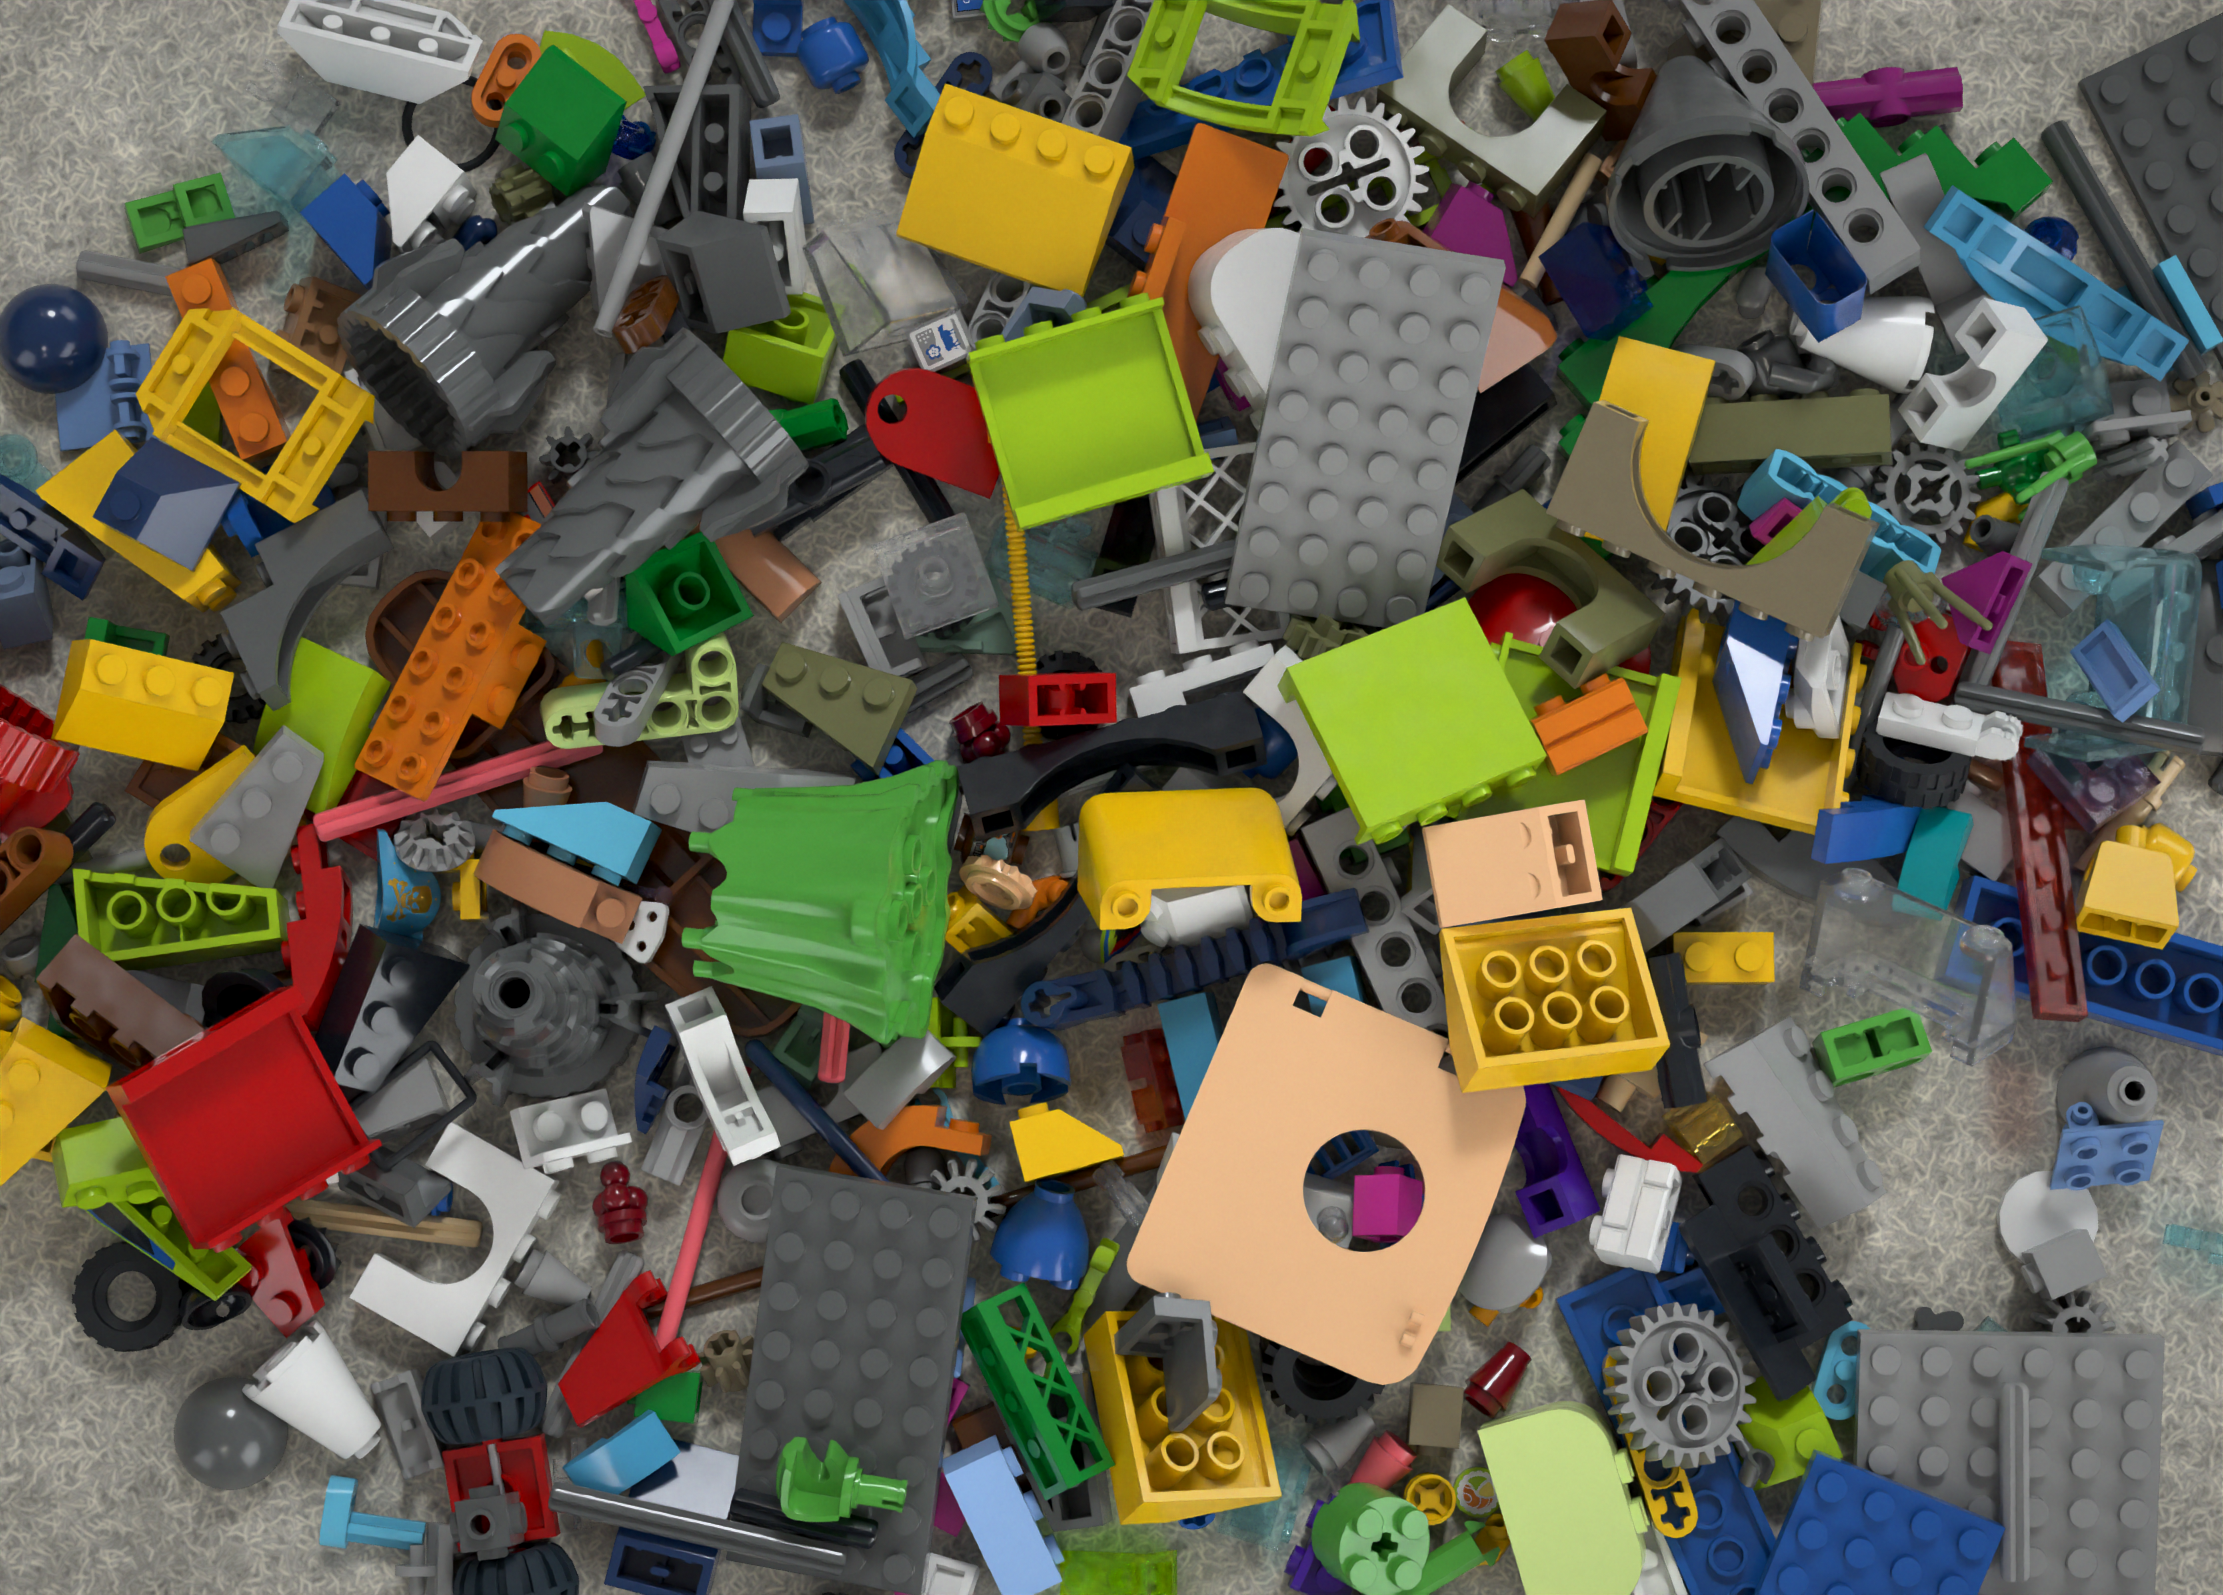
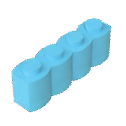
(1793, 478)

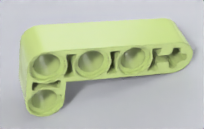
(685, 690)

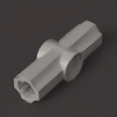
(675, 1139)

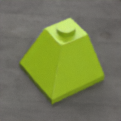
(1786, 1430)

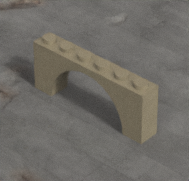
(1606, 497)

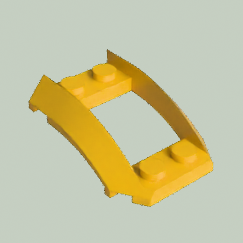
(313, 446)

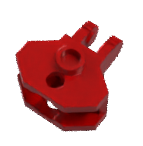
(1925, 680)

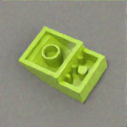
(331, 711)

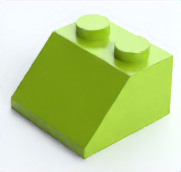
(786, 353)

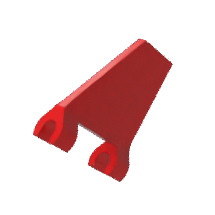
(623, 1355)

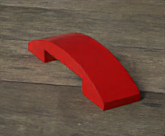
(1660, 1150)

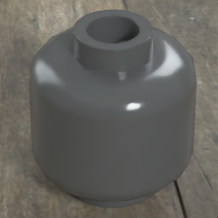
(1762, 351)

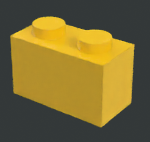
(1725, 957)

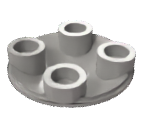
(1505, 1264)

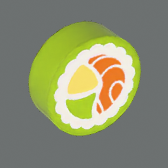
(1475, 1492)

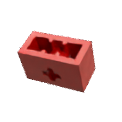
(1057, 699)

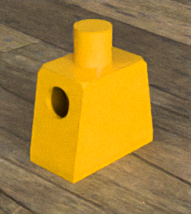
(2128, 892)

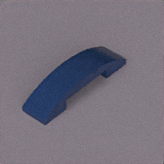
(49, 536)

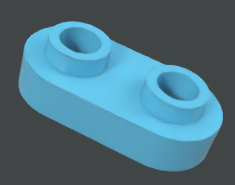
(1839, 1369)

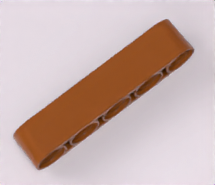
(26, 871)

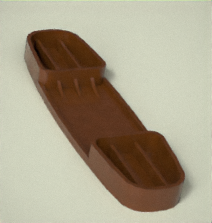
(606, 777)

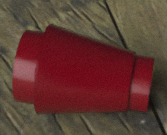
(1496, 1380)

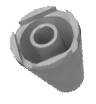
(2112, 1083)

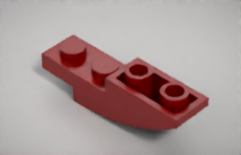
(323, 935)

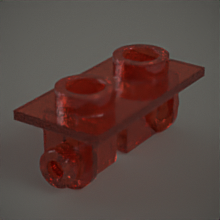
(1148, 1058)

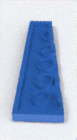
(1256, 79)

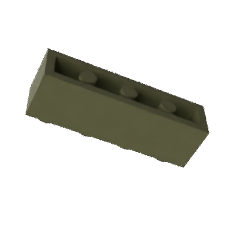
(1814, 428)

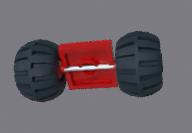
(483, 1401)

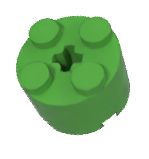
(1371, 1540)

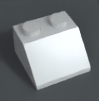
(1195, 912)

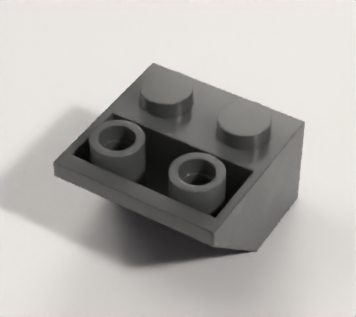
(723, 272)

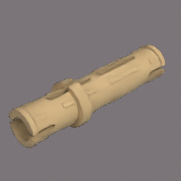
(2139, 811)

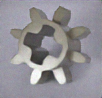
(727, 1360)

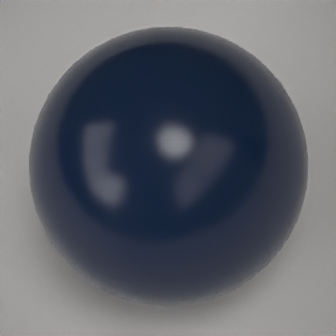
(52, 338)

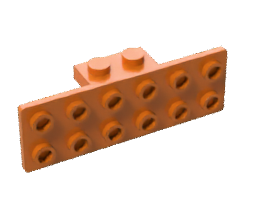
(1219, 190)
(464, 664)

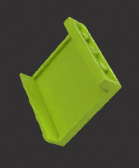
(1087, 412)
(1415, 720)
(1615, 784)

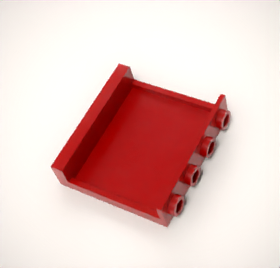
(241, 1121)

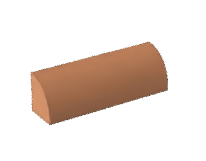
(767, 570)

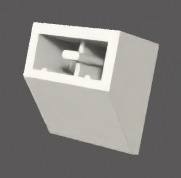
(426, 196)

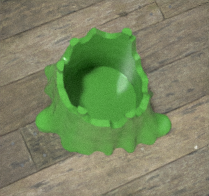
(836, 897)

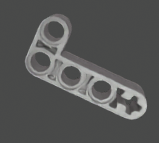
(1915, 196)

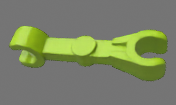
(1073, 1319)

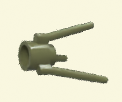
(1914, 592)

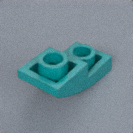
(1934, 855)

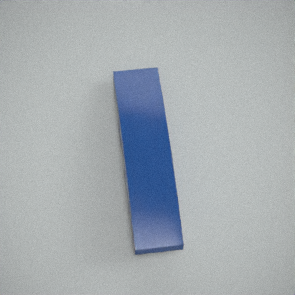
(1863, 830)

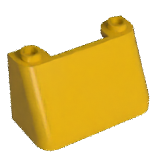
(1183, 842)

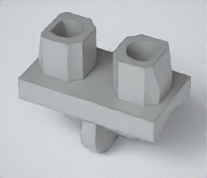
(438, 1569)

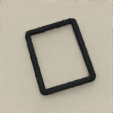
(440, 1123)

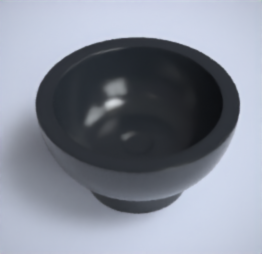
(199, 1310)

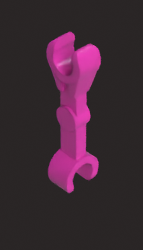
(662, 45)

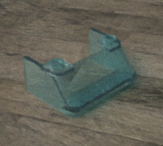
(2156, 608)

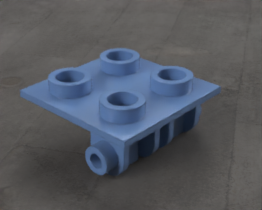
(107, 400)
(2103, 1153)

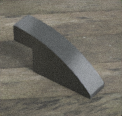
(1787, 862)

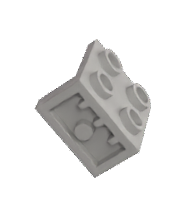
(2139, 413)

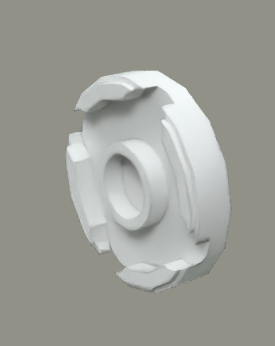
(2035, 1214)

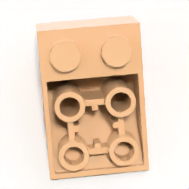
(1512, 863)

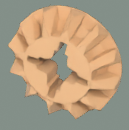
(997, 883)

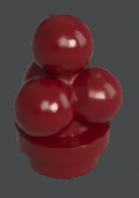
(979, 733)
(619, 1207)

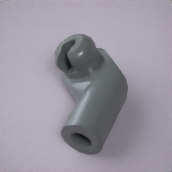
(1801, 380)

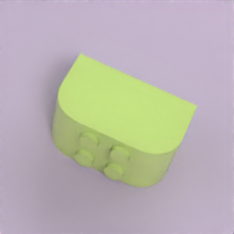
(1567, 1500)

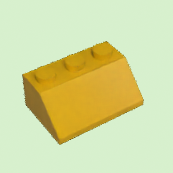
(141, 704)
(1057, 1143)

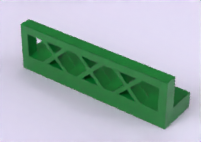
(1019, 1396)

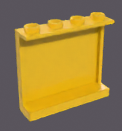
(1701, 761)

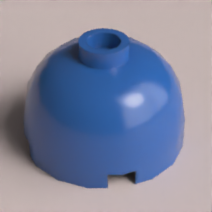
(1019, 1063)

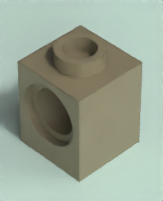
(1434, 1418)

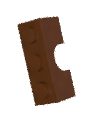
(1588, 46)
(488, 484)

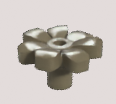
(2200, 399)

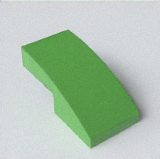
(162, 217)

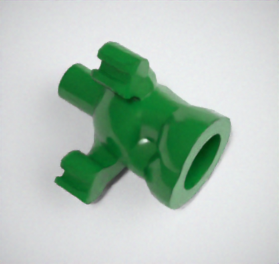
(2014, 473)

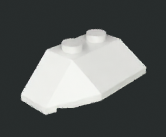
(382, 45)

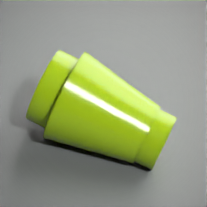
(1526, 84)

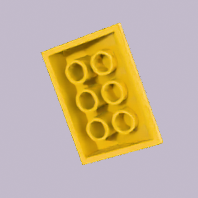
(1014, 191)
(1549, 1000)
(1172, 1475)

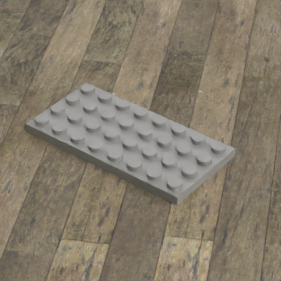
(1362, 428)

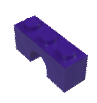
(1556, 1182)

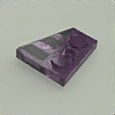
(2094, 789)

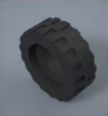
(1907, 781)
(102, 1323)

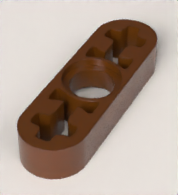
(645, 314)

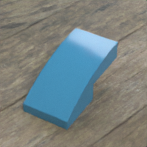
(625, 1457)

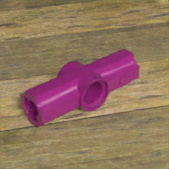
(1892, 96)

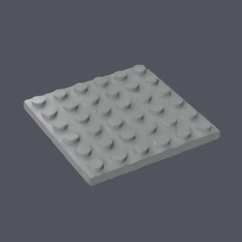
(2093, 1442)

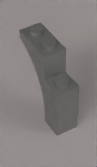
(299, 573)

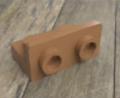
(313, 321)

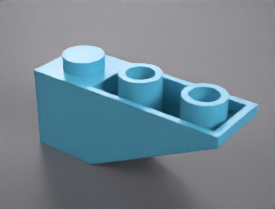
(594, 832)

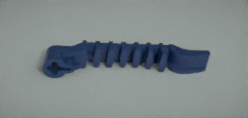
(1162, 977)

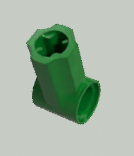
(814, 424)

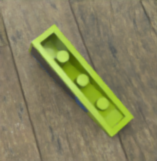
(159, 1235)

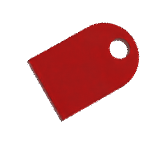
(939, 432)

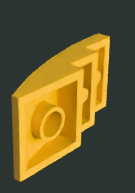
(1671, 394)

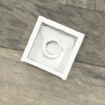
(1820, 683)

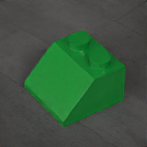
(561, 122)

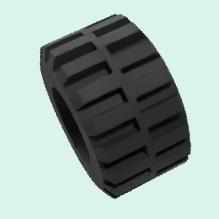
(1311, 1388)

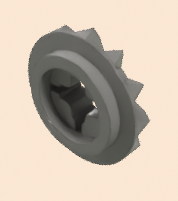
(426, 853)

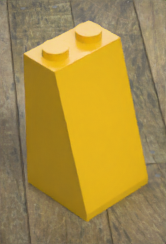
(78, 492)

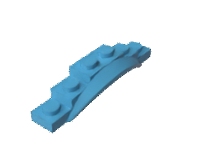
(904, 59)
(2033, 276)

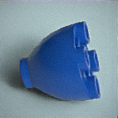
(1044, 1237)

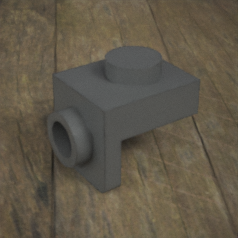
(768, 710)

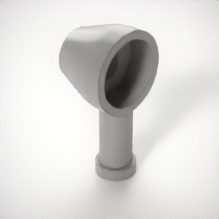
(1034, 49)

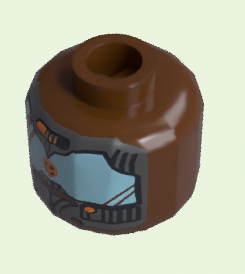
(1009, 847)

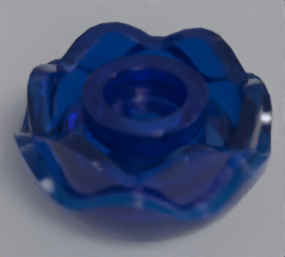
(633, 139)
(2058, 232)

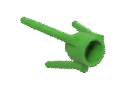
(2066, 459)

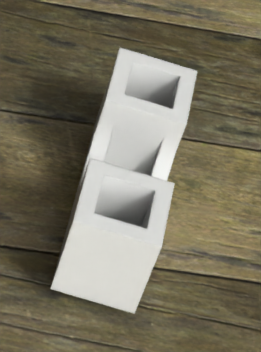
(1954, 406)

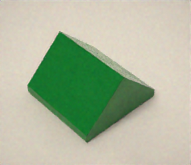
(684, 596)

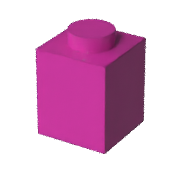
(1385, 1205)

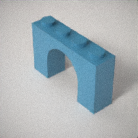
(1195, 1027)

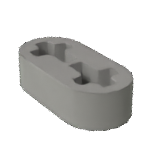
(1730, 383)

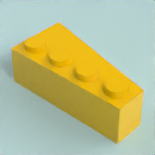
(42, 1091)

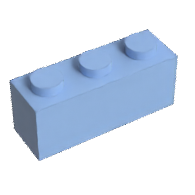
(1003, 1518)

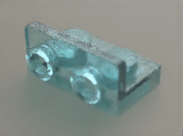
(1270, 1521)

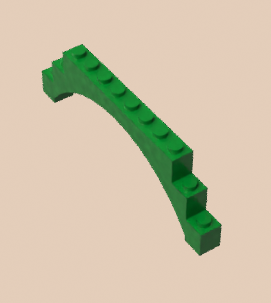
(2003, 182)

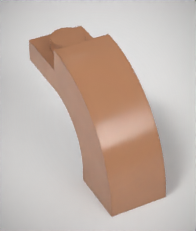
(556, 887)

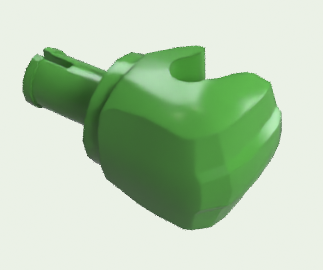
(828, 1490)

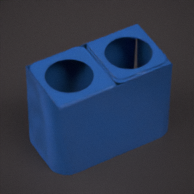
(1830, 264)

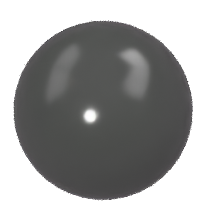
(227, 1436)

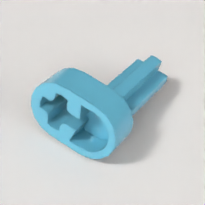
(344, 1525)

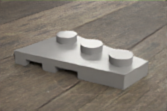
(262, 809)

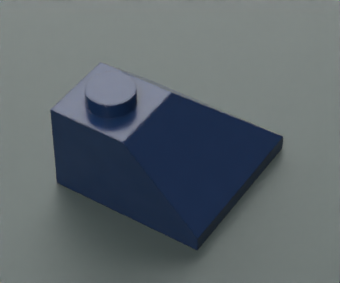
(1140, 208)
(167, 502)

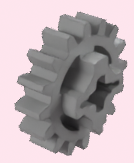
(1914, 477)

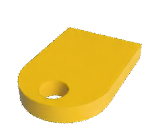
(181, 812)

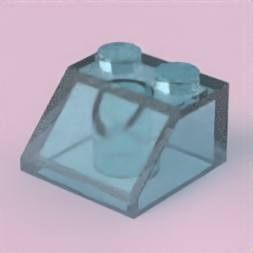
(281, 163)
(2062, 383)

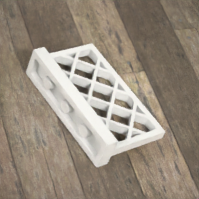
(1173, 538)

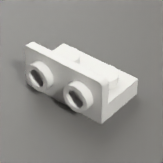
(567, 1129)

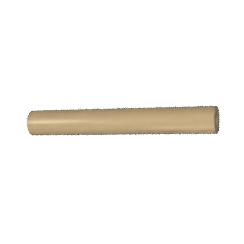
(1561, 217)

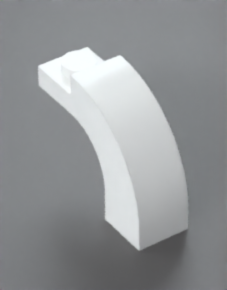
(721, 1076)

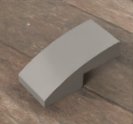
(897, 1076)

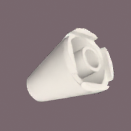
(1883, 346)
(317, 1394)

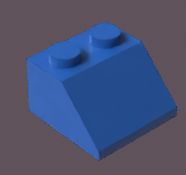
(352, 226)

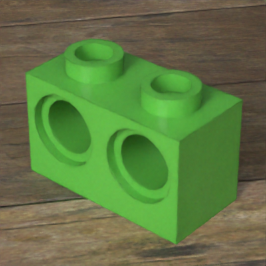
(1872, 1046)

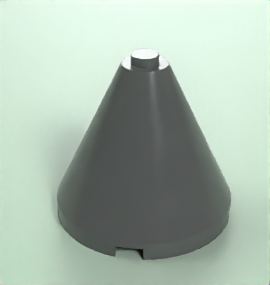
(1703, 174)

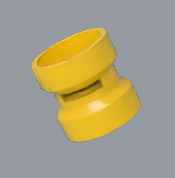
(1435, 1502)

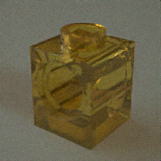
(1703, 1128)

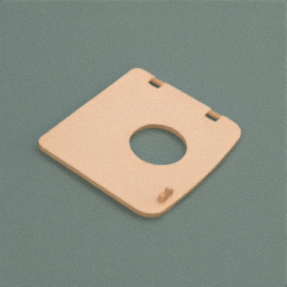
(1232, 1200)

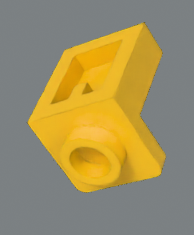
(470, 893)
(972, 922)

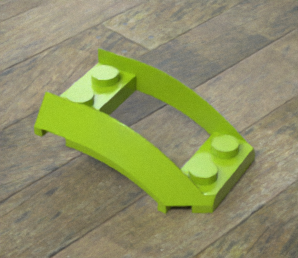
(1307, 79)

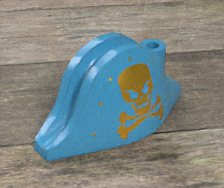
(405, 896)

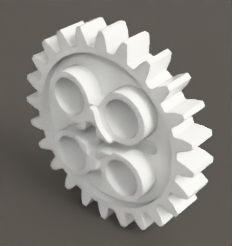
(1361, 212)

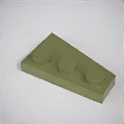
(842, 699)

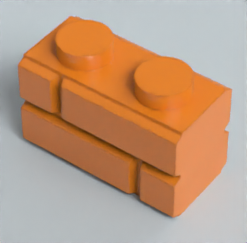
(1587, 724)

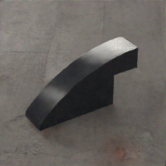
(1506, 409)

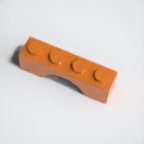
(237, 381)

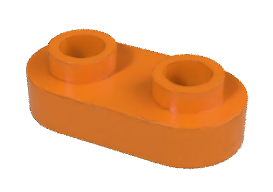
(501, 80)

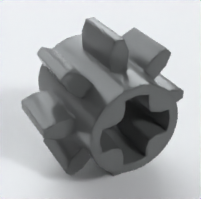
(571, 444)

